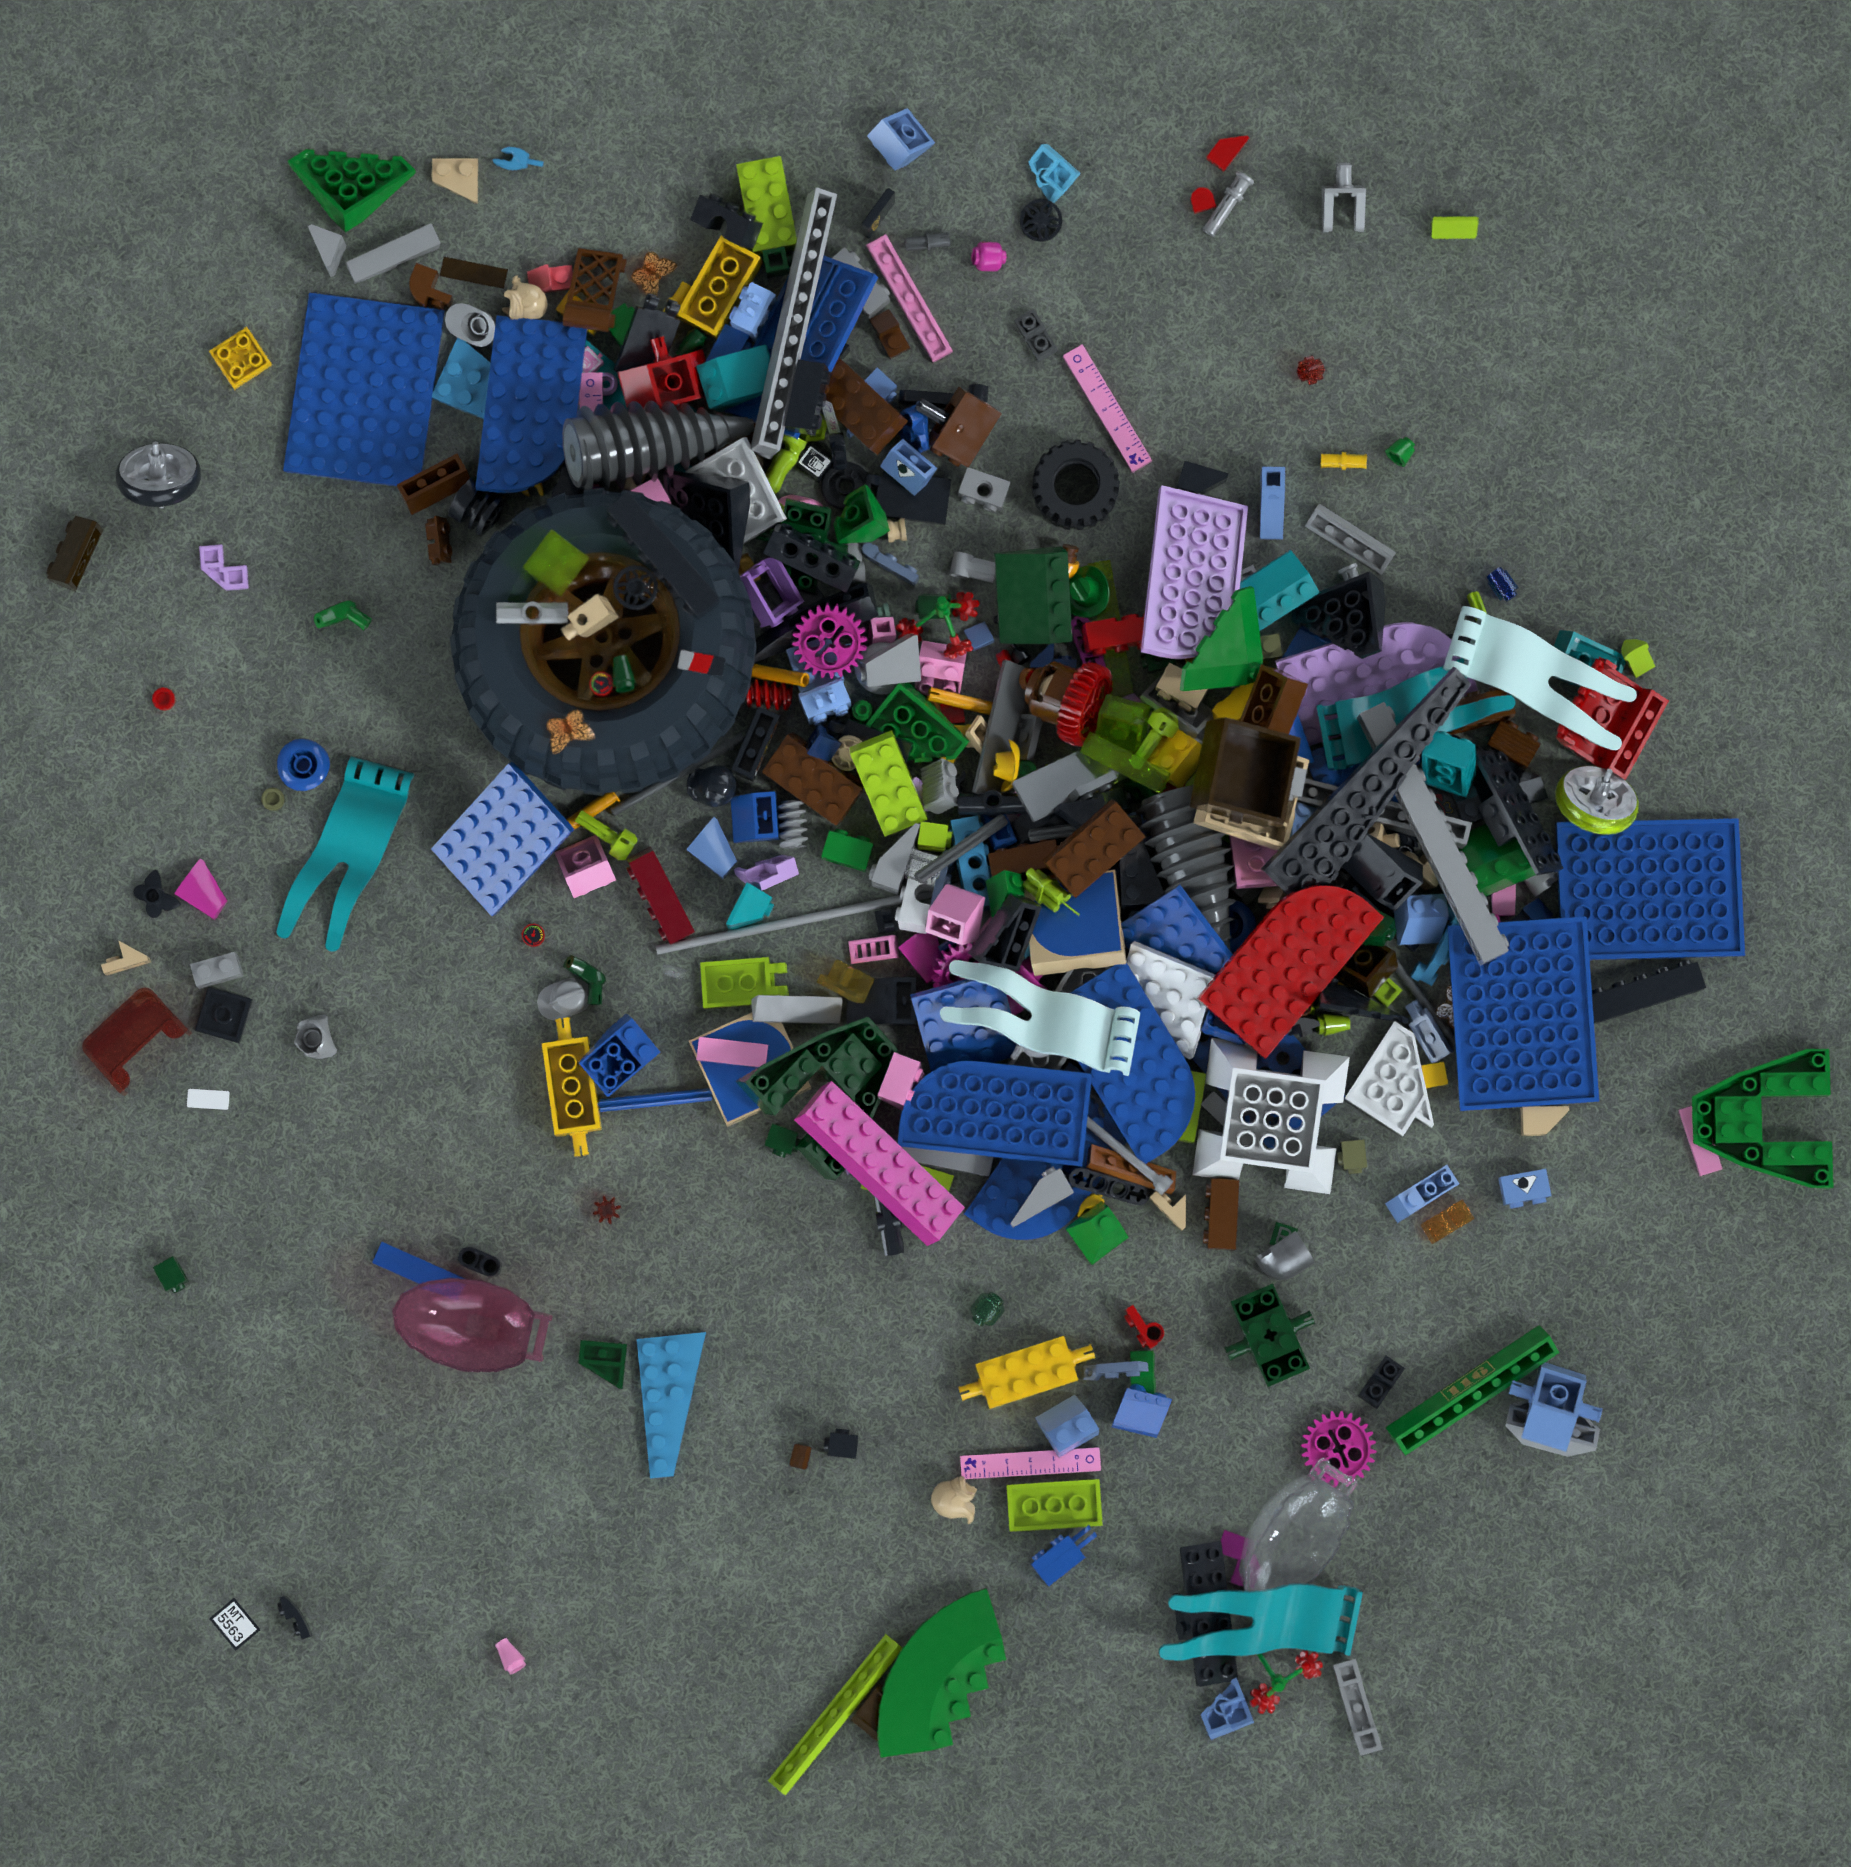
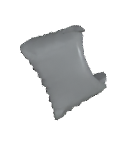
(315, 1038)

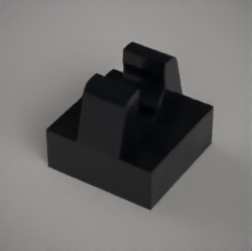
(886, 920)

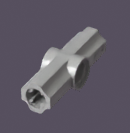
(548, 613)

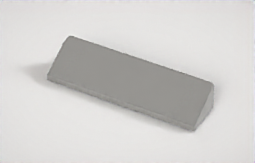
(1350, 539)
(796, 1009)

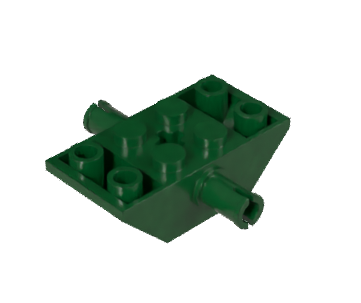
(810, 520)
(1265, 1311)

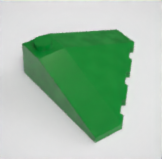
(350, 186)
(1231, 652)
(919, 722)

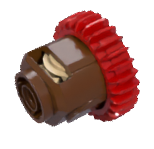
(1069, 698)

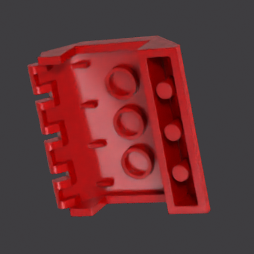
(1627, 720)

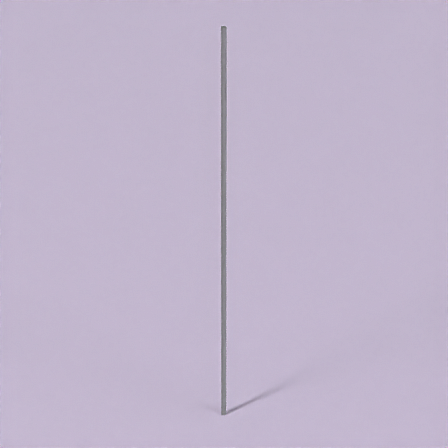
(795, 921)

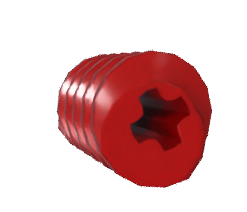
(769, 695)

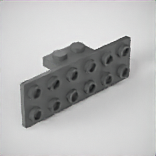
(1007, 721)
(1062, 782)

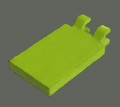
(738, 981)

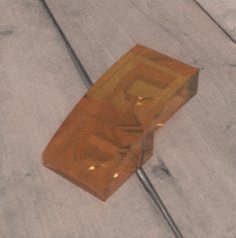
(1447, 1221)

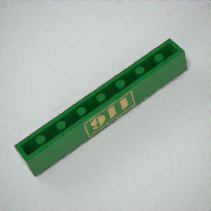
(1472, 1390)

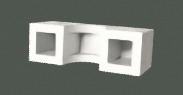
(912, 913)

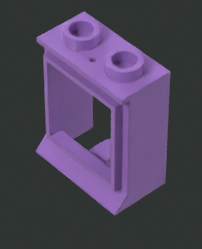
(784, 586)

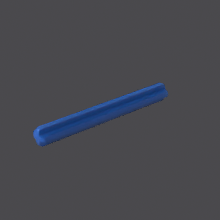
(653, 1100)

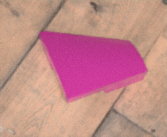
(202, 891)
(921, 953)

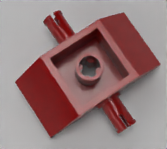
(650, 380)

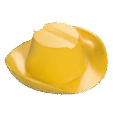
(1007, 766)

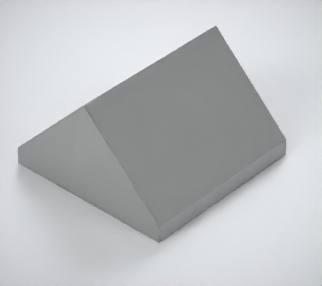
(330, 246)

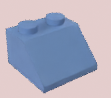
(900, 139)
(1421, 919)
(1067, 1425)

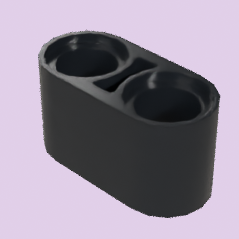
(480, 1261)

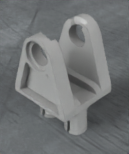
(1343, 185)

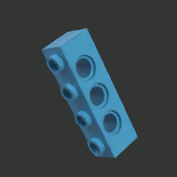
(960, 830)

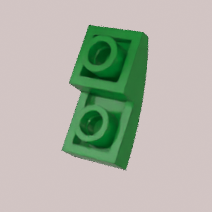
(1147, 1378)

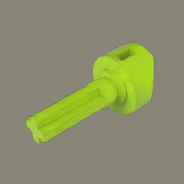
(1155, 735)
(620, 843)

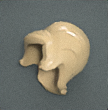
(525, 301)
(953, 1499)

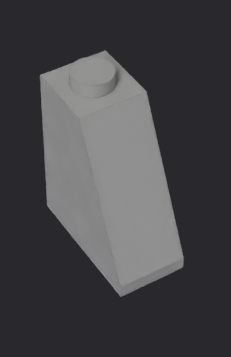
(892, 664)

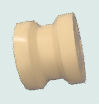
(897, 530)

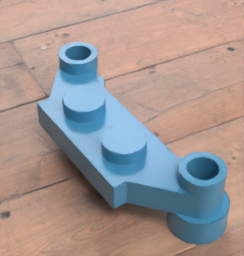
(1427, 973)

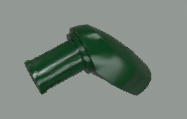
(589, 974)

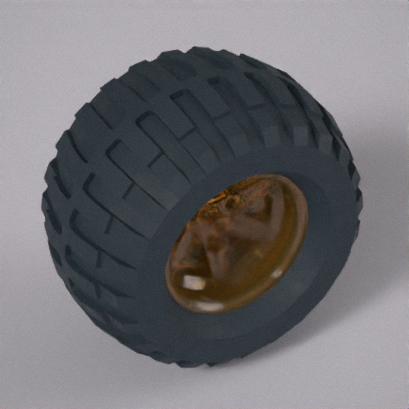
(640, 733)

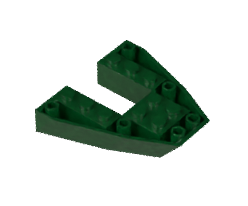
(849, 1056)

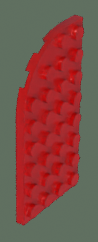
(1288, 963)

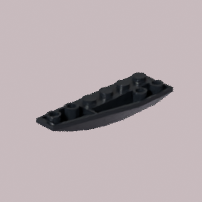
(779, 638)

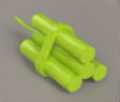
(1046, 890)

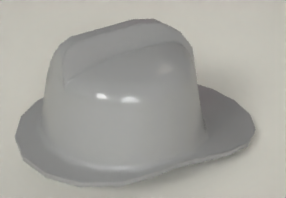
(470, 324)
(563, 999)

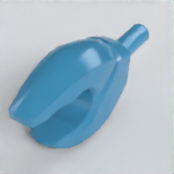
(519, 161)

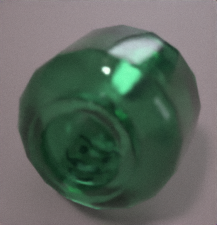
(987, 1309)

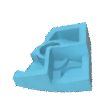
(1052, 172)

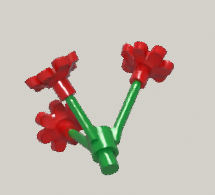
(963, 607)
(1265, 1697)

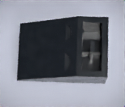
(1384, 871)
(886, 1003)

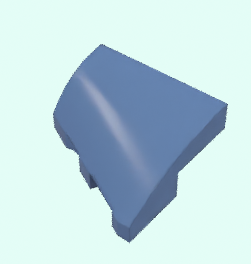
(713, 849)
(1227, 1712)

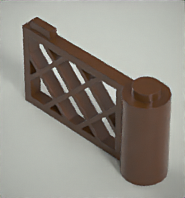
(589, 313)

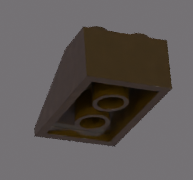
(1369, 968)

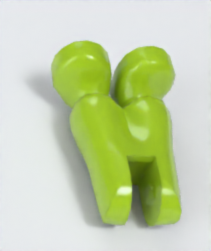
(784, 461)

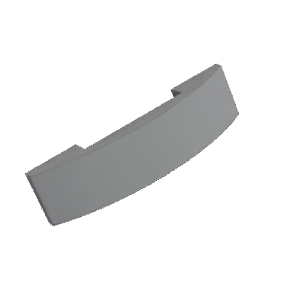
(1357, 1707)

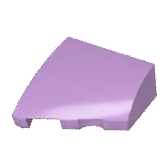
(768, 872)

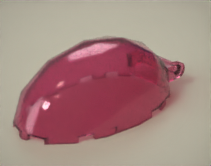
(469, 1325)

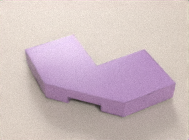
(227, 577)

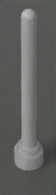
(1160, 1182)

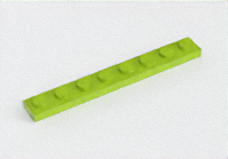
(835, 1714)

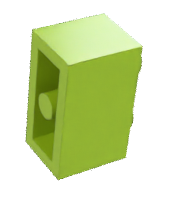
(934, 837)

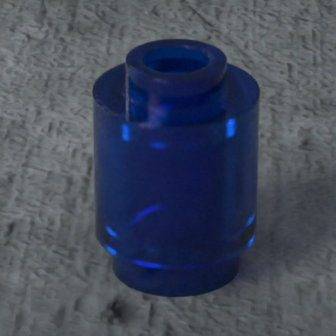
(1502, 584)

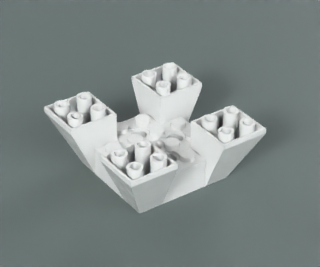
(1296, 1149)

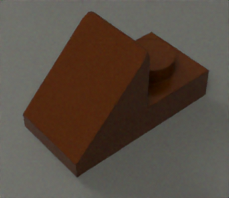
(889, 333)

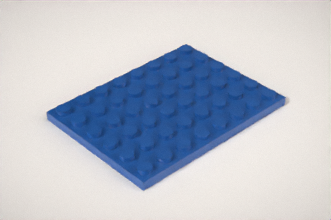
(363, 390)
(1655, 888)
(1525, 1017)

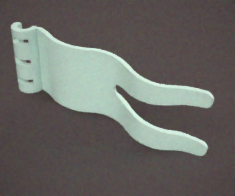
(1522, 665)
(1059, 1021)

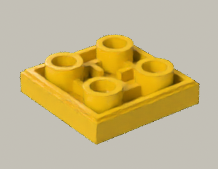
(240, 358)

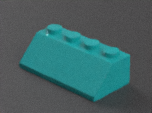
(1280, 588)

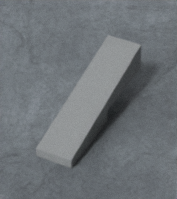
(393, 253)

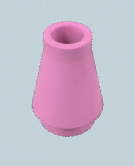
(510, 1657)

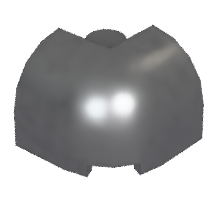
(1285, 1258)

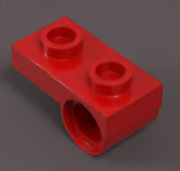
(1134, 1319)

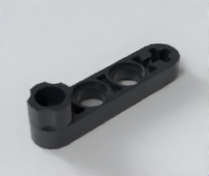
(940, 399)
(1106, 1187)

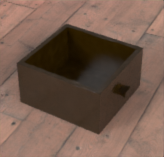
(1245, 772)

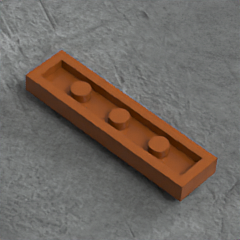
(1115, 1165)

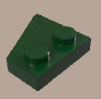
(605, 1360)

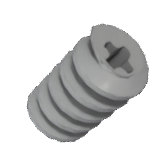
(791, 824)

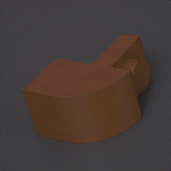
(422, 288)

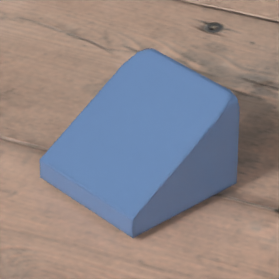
(979, 636)

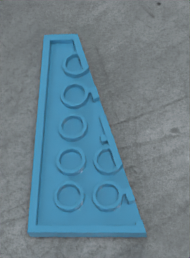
(464, 380)
(667, 1383)

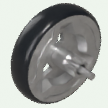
(158, 464)

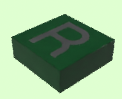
(1280, 1232)

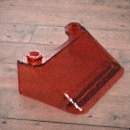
(128, 1032)

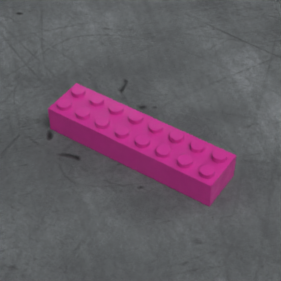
(879, 1163)

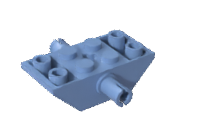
(1554, 1405)

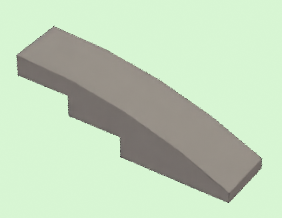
(953, 1161)

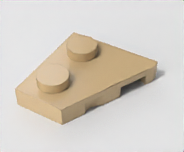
(457, 176)

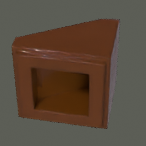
(800, 1456)

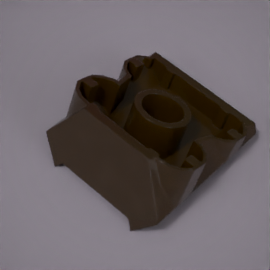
(868, 1715)

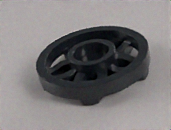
(1041, 220)
(635, 587)

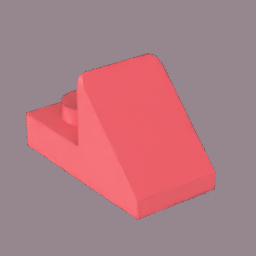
(552, 278)

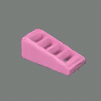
(893, 947)

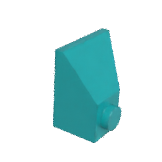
(750, 907)

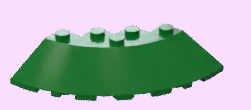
(936, 1674)

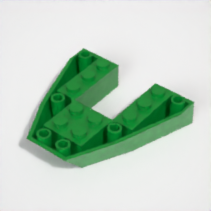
(1733, 1118)

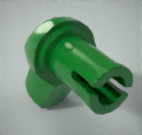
(339, 612)

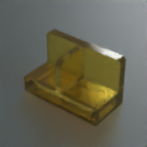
(847, 981)

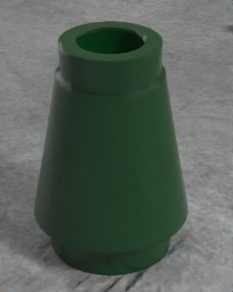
(691, 342)
(622, 674)

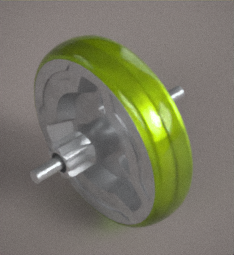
(1585, 810)

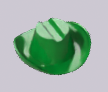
(1088, 592)

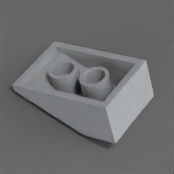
(891, 866)
(1047, 1192)

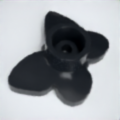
(155, 896)

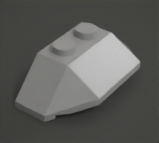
(1583, 1438)

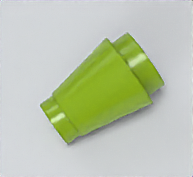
(1332, 1024)

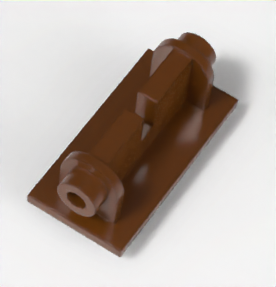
(438, 530)

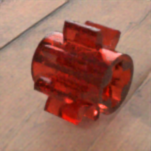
(1310, 370)
(605, 1203)

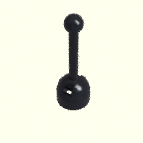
(1019, 654)

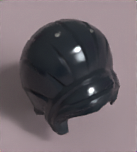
(711, 785)

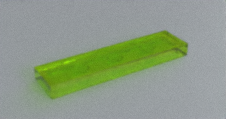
(1125, 762)

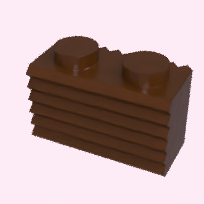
(1514, 744)

